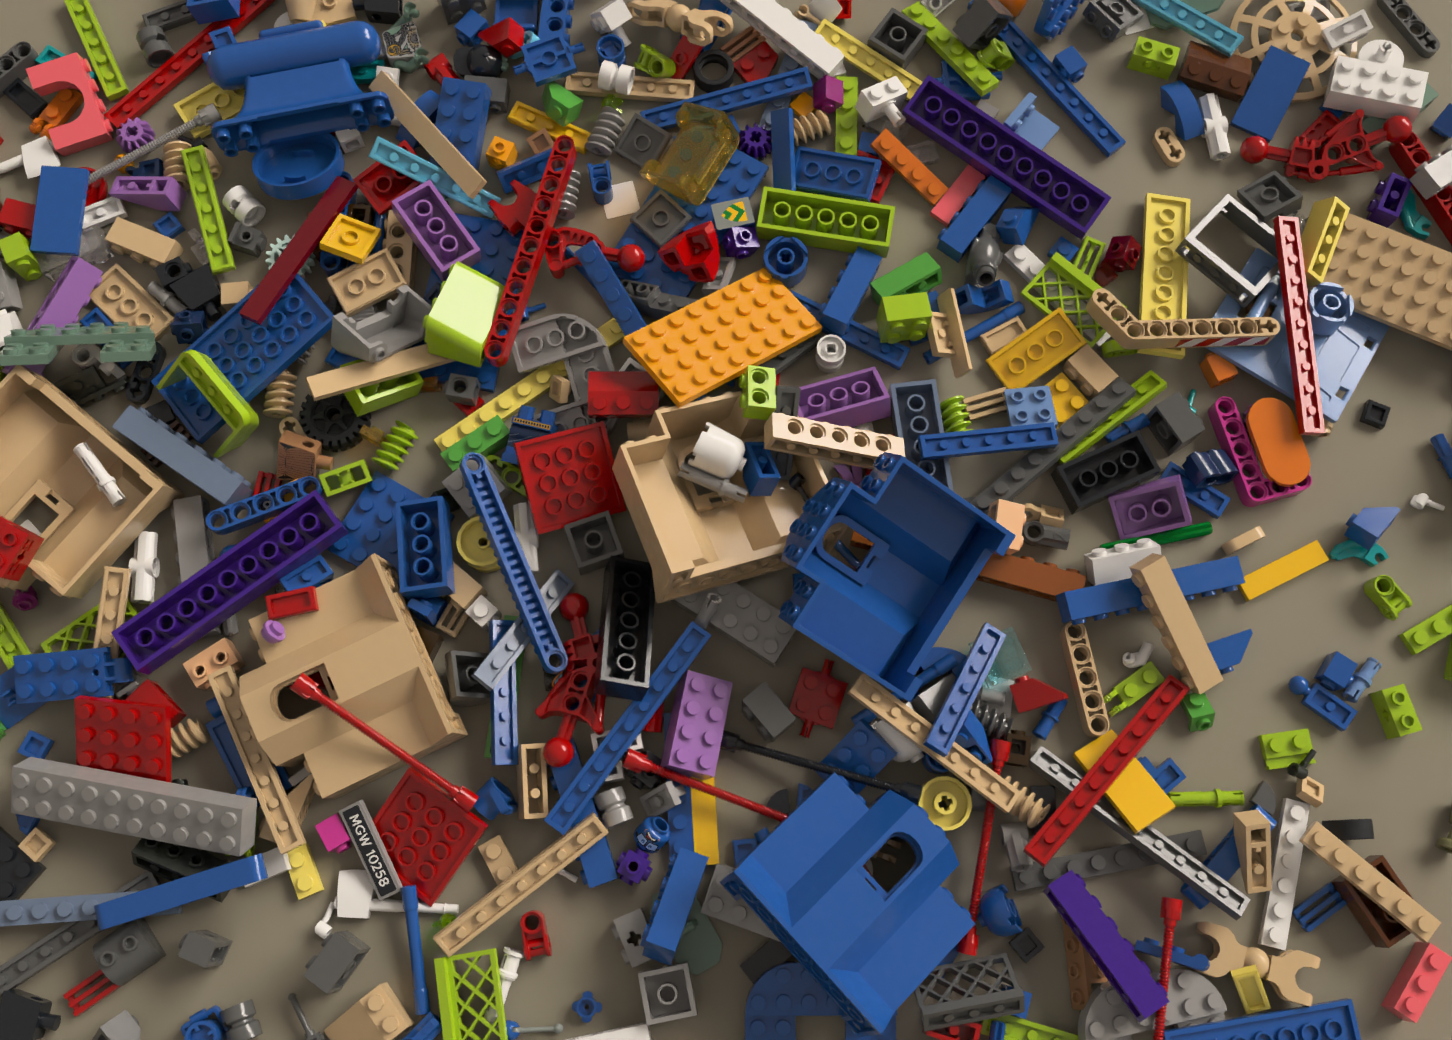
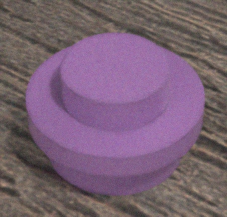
(273, 631)

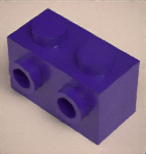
(1388, 200)

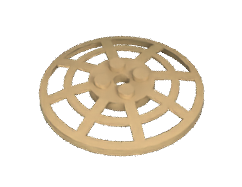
(1280, 37)

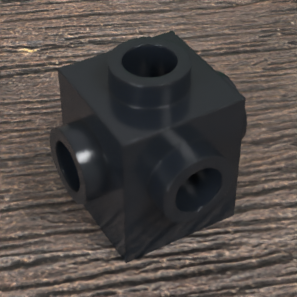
(646, 779)

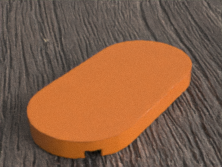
(1278, 442)

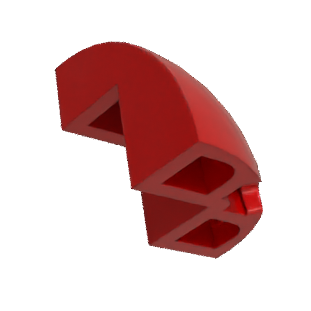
(693, 253)

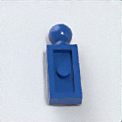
(1323, 702)

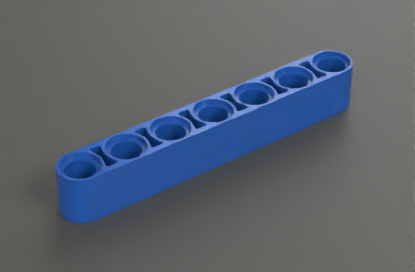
(180, 891)

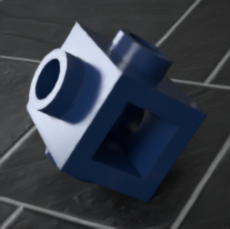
(188, 326)

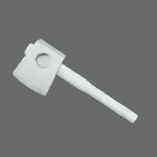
(33, 156)
(357, 899)

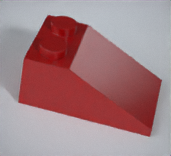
(384, 184)

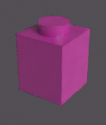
(828, 94)

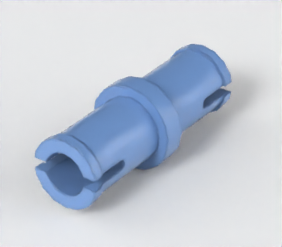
(1362, 679)

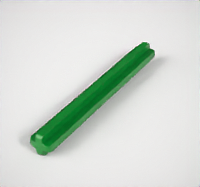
(1169, 536)

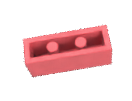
(1416, 981)

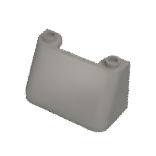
(384, 332)

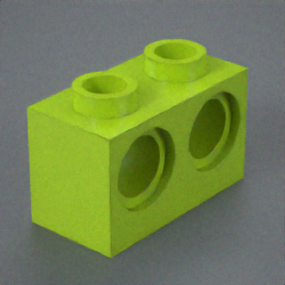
(762, 392)

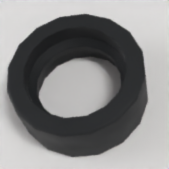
(709, 57)
(1350, 829)

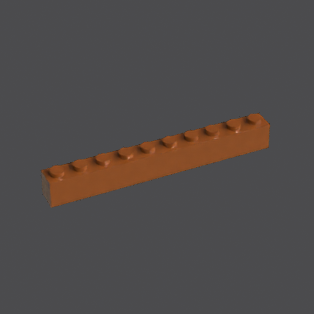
(1016, 573)

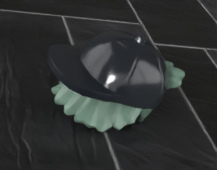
(480, 61)

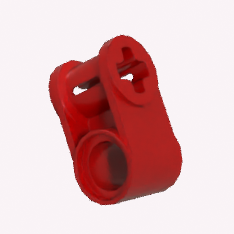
(535, 937)

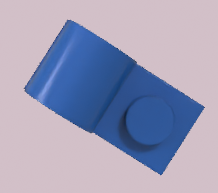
(313, 573)
(427, 609)

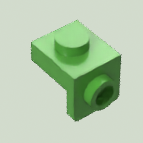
(1198, 711)

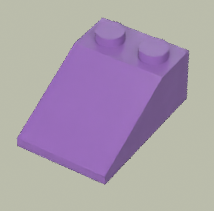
(1151, 508)

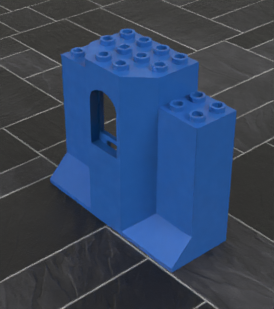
(909, 582)
(852, 939)

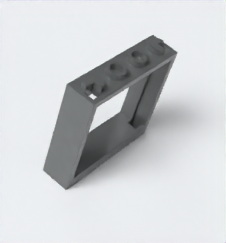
(1214, 267)

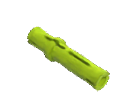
(1207, 798)

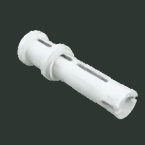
(507, 974)

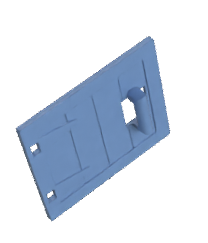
(1339, 356)

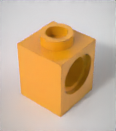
(501, 153)

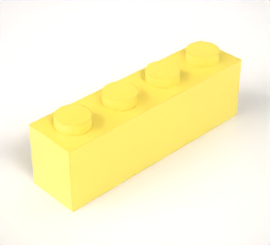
(1321, 237)

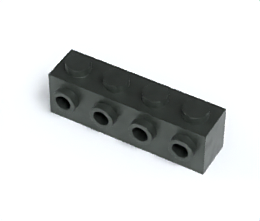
(175, 861)

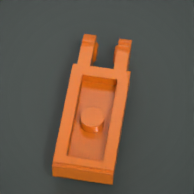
(57, 112)

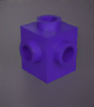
(740, 242)
(643, 871)

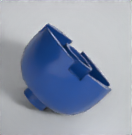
(999, 912)

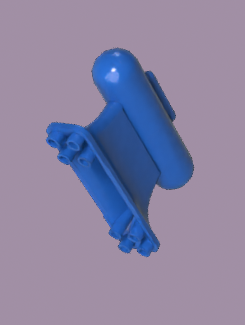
(297, 84)

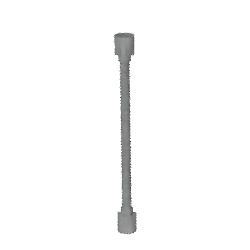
(206, 116)

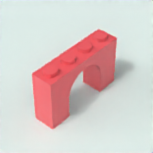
(91, 126)

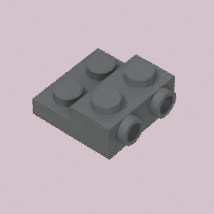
(1112, 16)
(1271, 196)

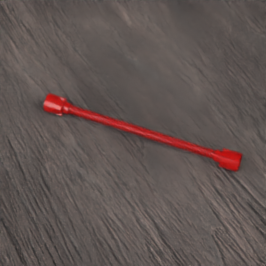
(638, 762)
(461, 796)
(1171, 912)
(969, 943)

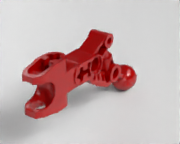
(515, 217)

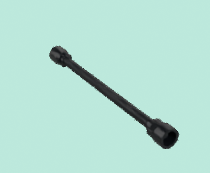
(733, 742)

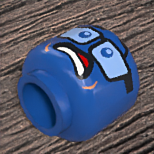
(652, 834)

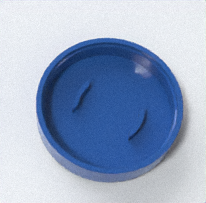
(298, 166)

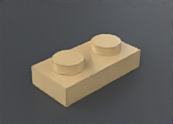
(498, 859)

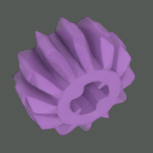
(134, 134)

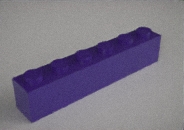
(1106, 946)

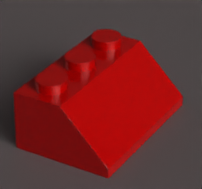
(622, 394)

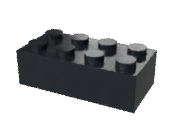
(1105, 472)

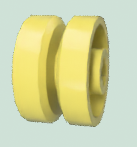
(469, 545)
(954, 795)

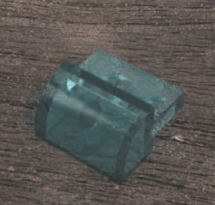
(1009, 661)

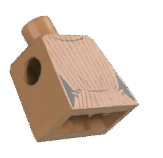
(300, 457)

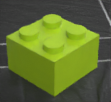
(903, 317)

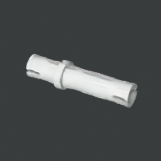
(104, 481)

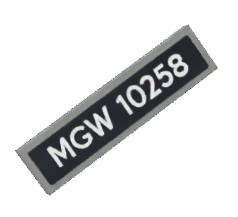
(371, 849)

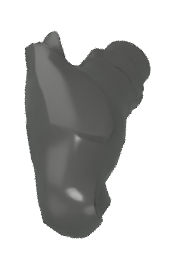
(984, 257)

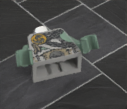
(403, 43)

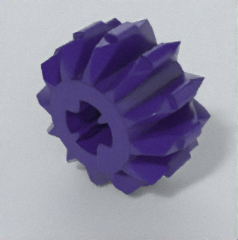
(760, 136)

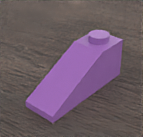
(150, 191)

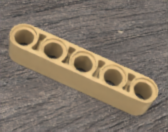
(1081, 690)

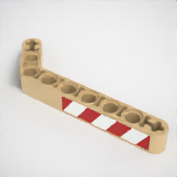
(1105, 305)

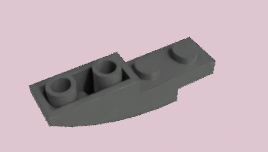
(652, 301)

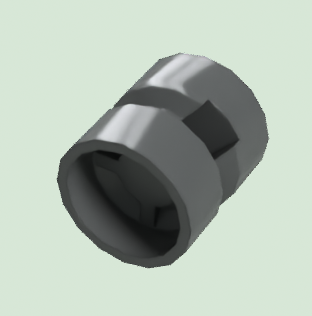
(154, 45)
(241, 1021)

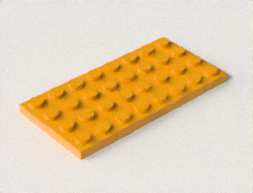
(721, 336)

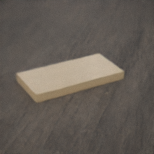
(129, 302)

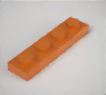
(909, 167)

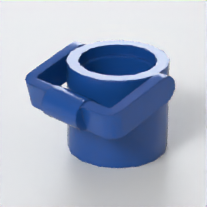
(495, 799)
(205, 1029)

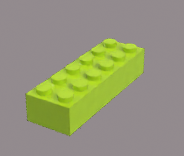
(825, 221)

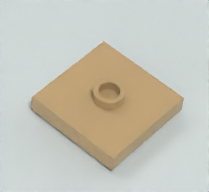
(334, 11)

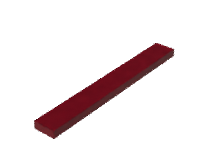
(298, 250)

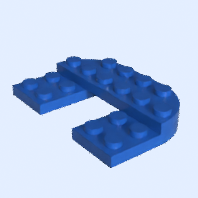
(1054, 16)
(790, 992)

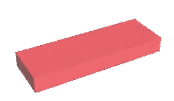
(957, 195)

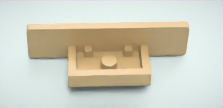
(947, 334)

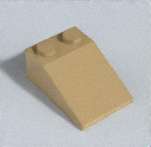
(373, 1017)

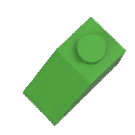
(561, 103)

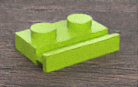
(1285, 748)

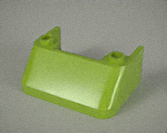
(218, 392)

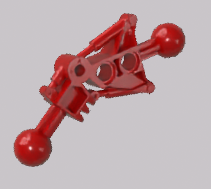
(1301, 155)
(582, 655)

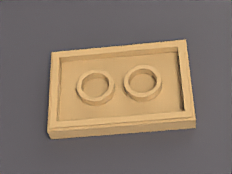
(368, 283)

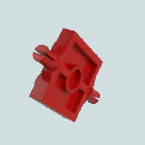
(817, 698)

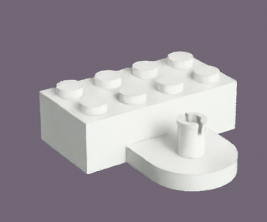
(1376, 83)

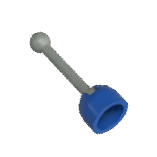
(514, 1029)

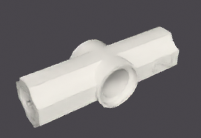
(1214, 127)
(526, 534)
(144, 568)

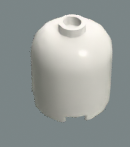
(718, 453)
(905, 749)

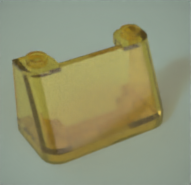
(696, 154)

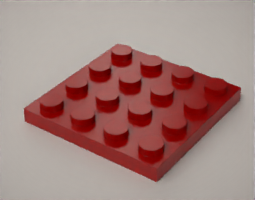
(569, 476)
(124, 737)
(426, 834)

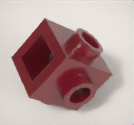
(1123, 253)

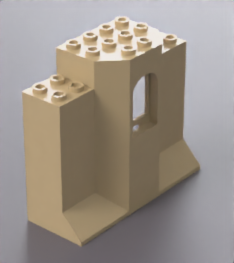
(38, 460)
(685, 535)
(378, 673)

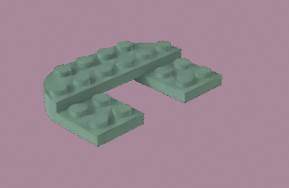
(43, 344)

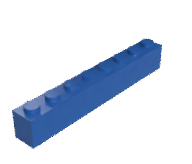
(1124, 594)

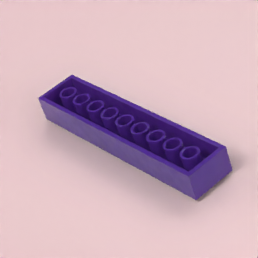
(1006, 156)
(229, 583)

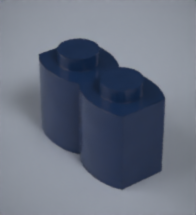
(1210, 468)

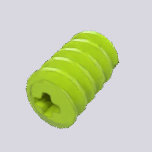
(953, 416)
(396, 446)

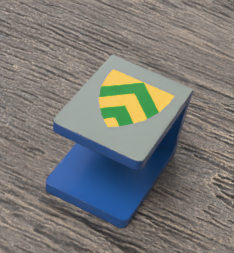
(733, 214)

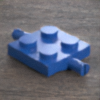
(549, 59)
(956, 83)

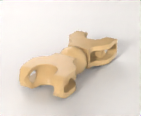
(691, 23)
(1276, 970)

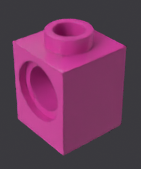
(334, 834)

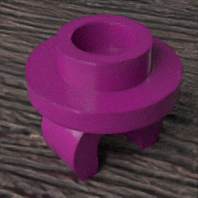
(25, 600)

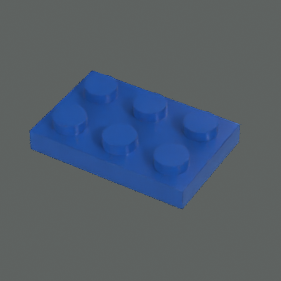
(860, 752)

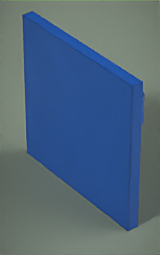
(10, 711)

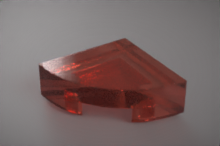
(1104, 274)

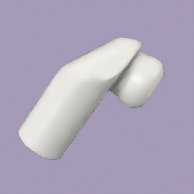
(1138, 658)

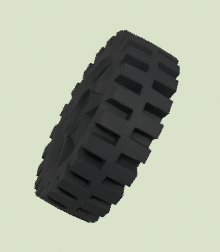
(337, 433)

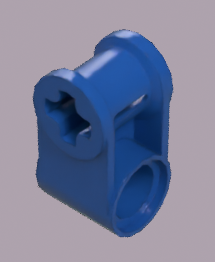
(601, 179)

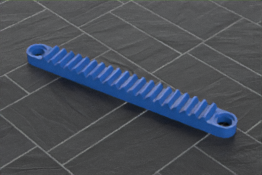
(513, 563)

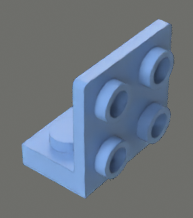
(1031, 124)
(1030, 406)

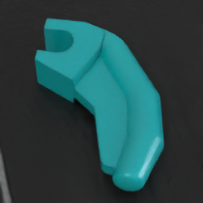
(1412, 220)
(1352, 549)

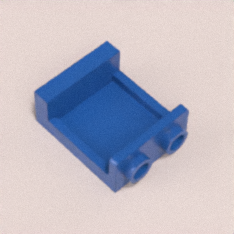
(522, 11)

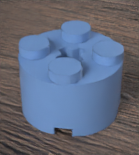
(1329, 308)

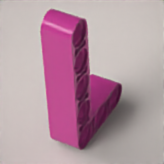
(1247, 460)

